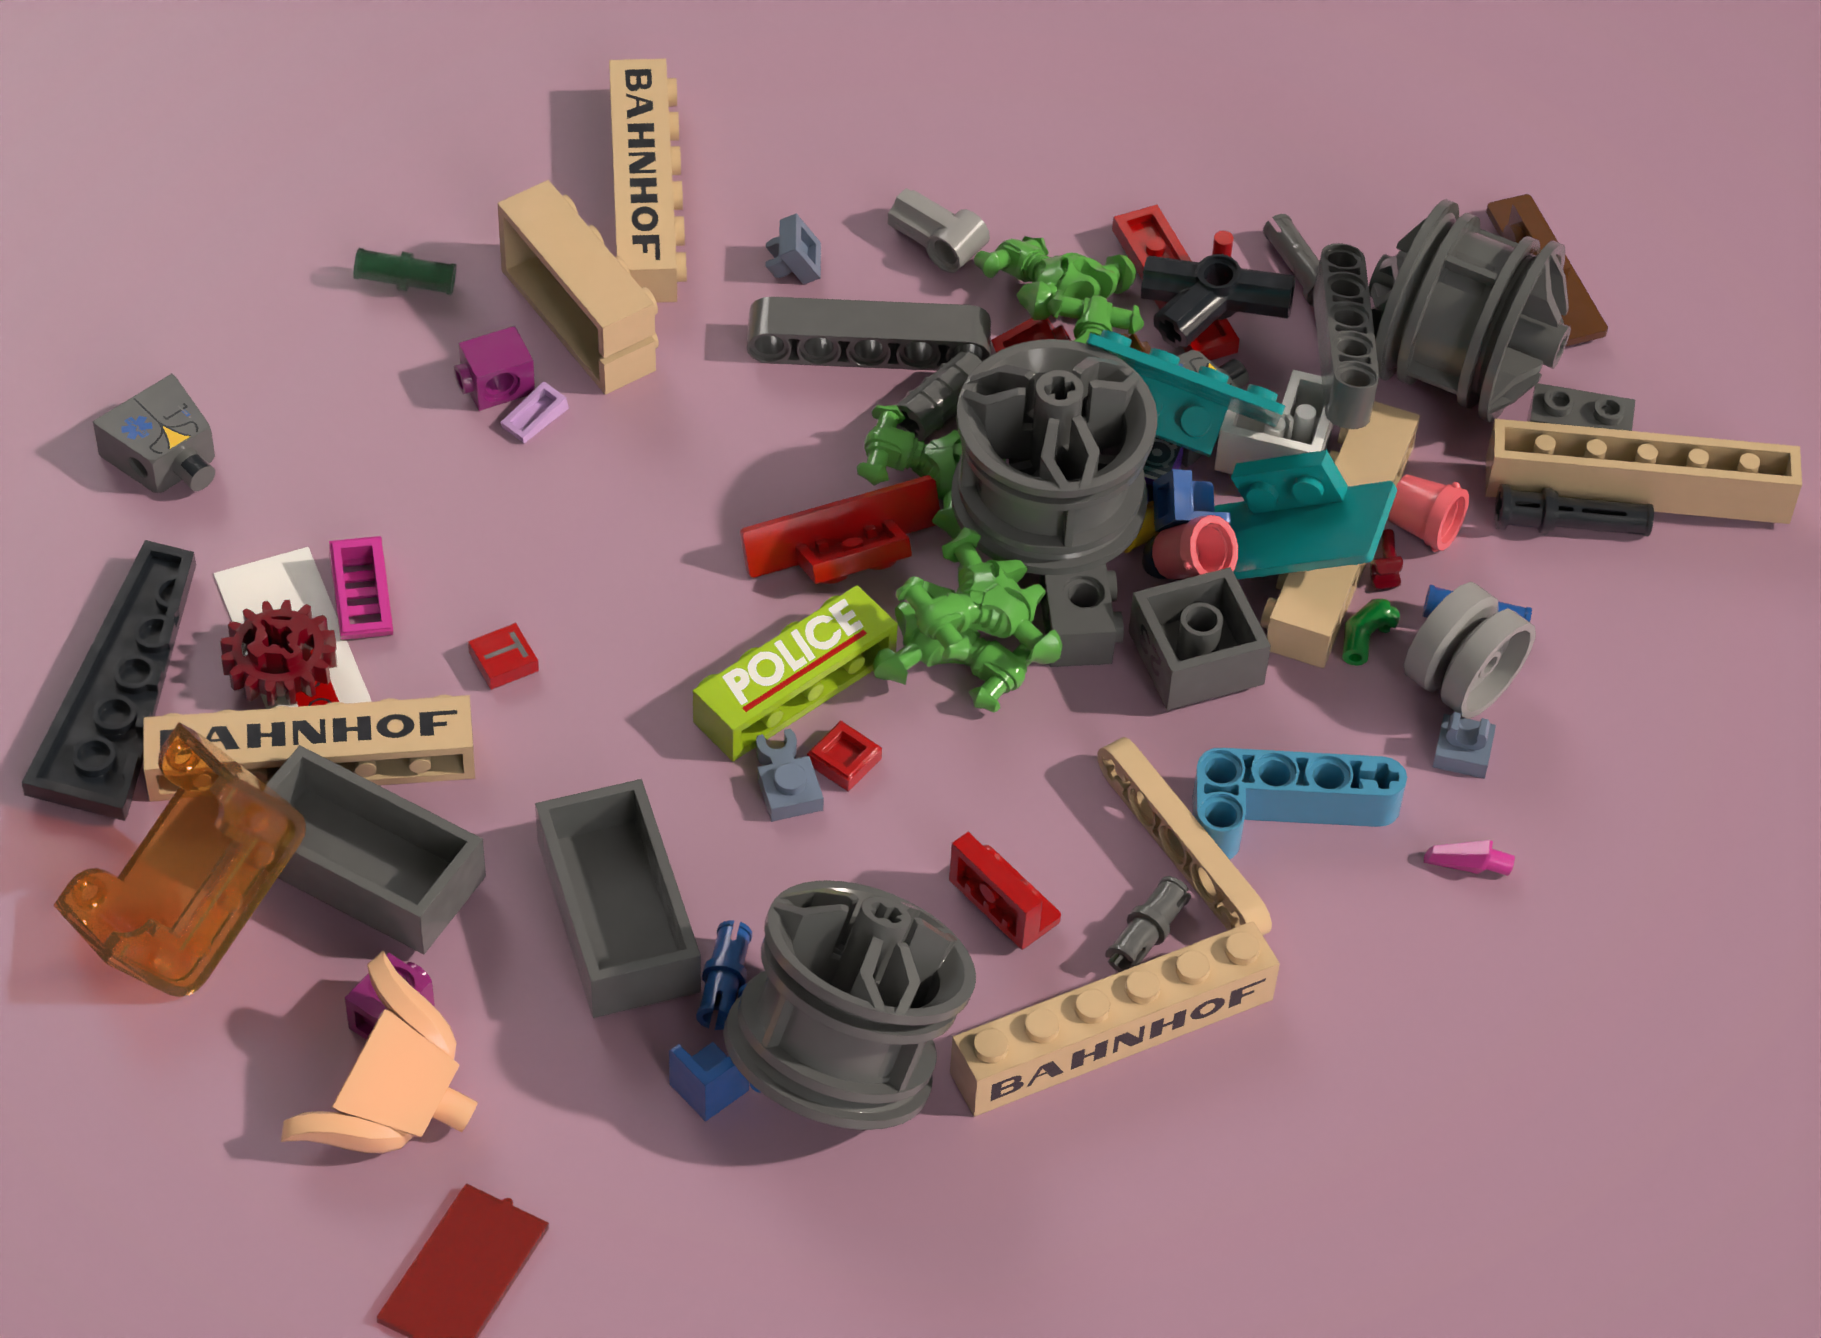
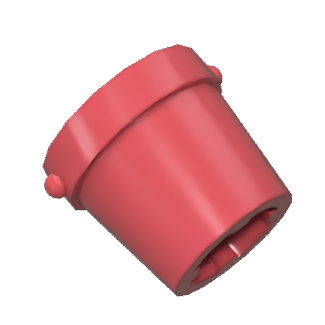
(1429, 510)
(1195, 548)

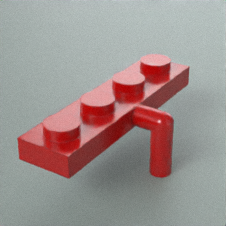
(1149, 234)

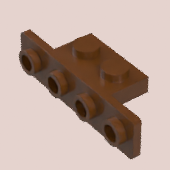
(1520, 218)

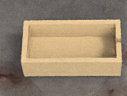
(578, 286)

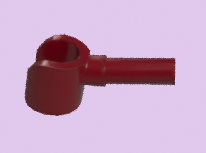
(1386, 570)

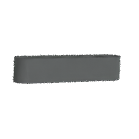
(865, 332)
(1345, 336)

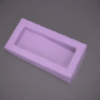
(535, 412)

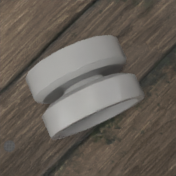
(1469, 650)

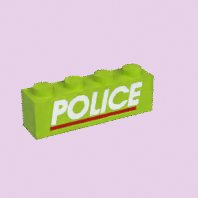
(793, 672)

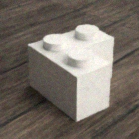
(1299, 430)

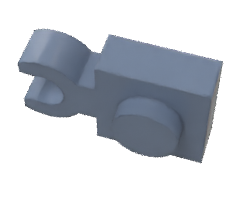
(787, 782)

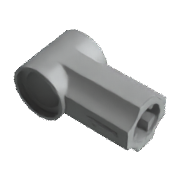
(947, 236)

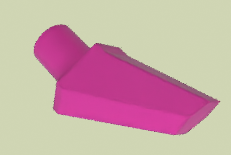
(1470, 857)

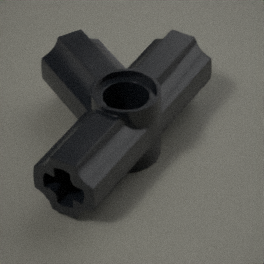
(1210, 292)

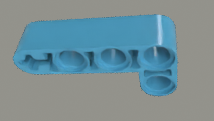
(1302, 790)

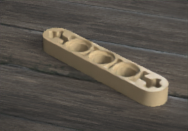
(1182, 836)

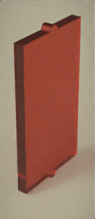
(464, 1268)

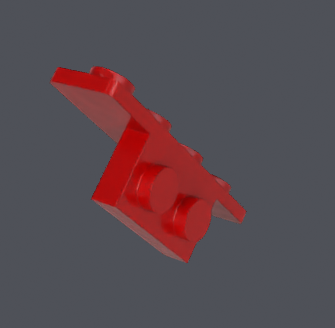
(843, 534)

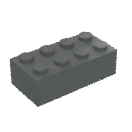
(376, 852)
(618, 898)

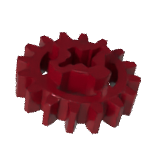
(278, 652)

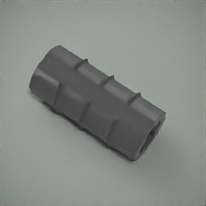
(936, 397)

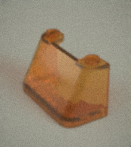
(192, 873)

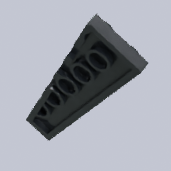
(98, 733)

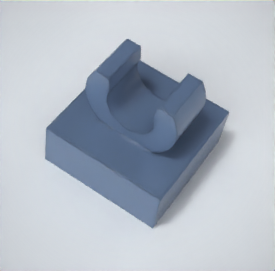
(795, 251)
(1464, 745)

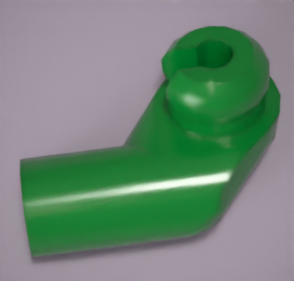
(1359, 627)

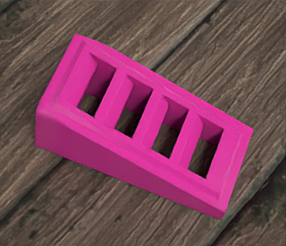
(356, 553)

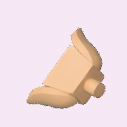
(396, 1078)

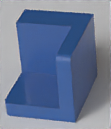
(1181, 499)
(706, 1079)

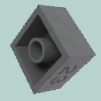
(1199, 638)

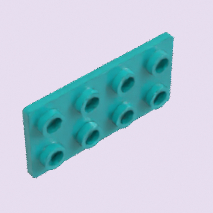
(1189, 402)
(1304, 515)

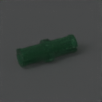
(405, 271)

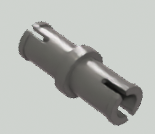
(1148, 924)

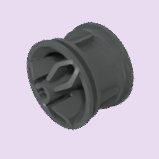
(1469, 310)
(1051, 415)
(848, 1004)

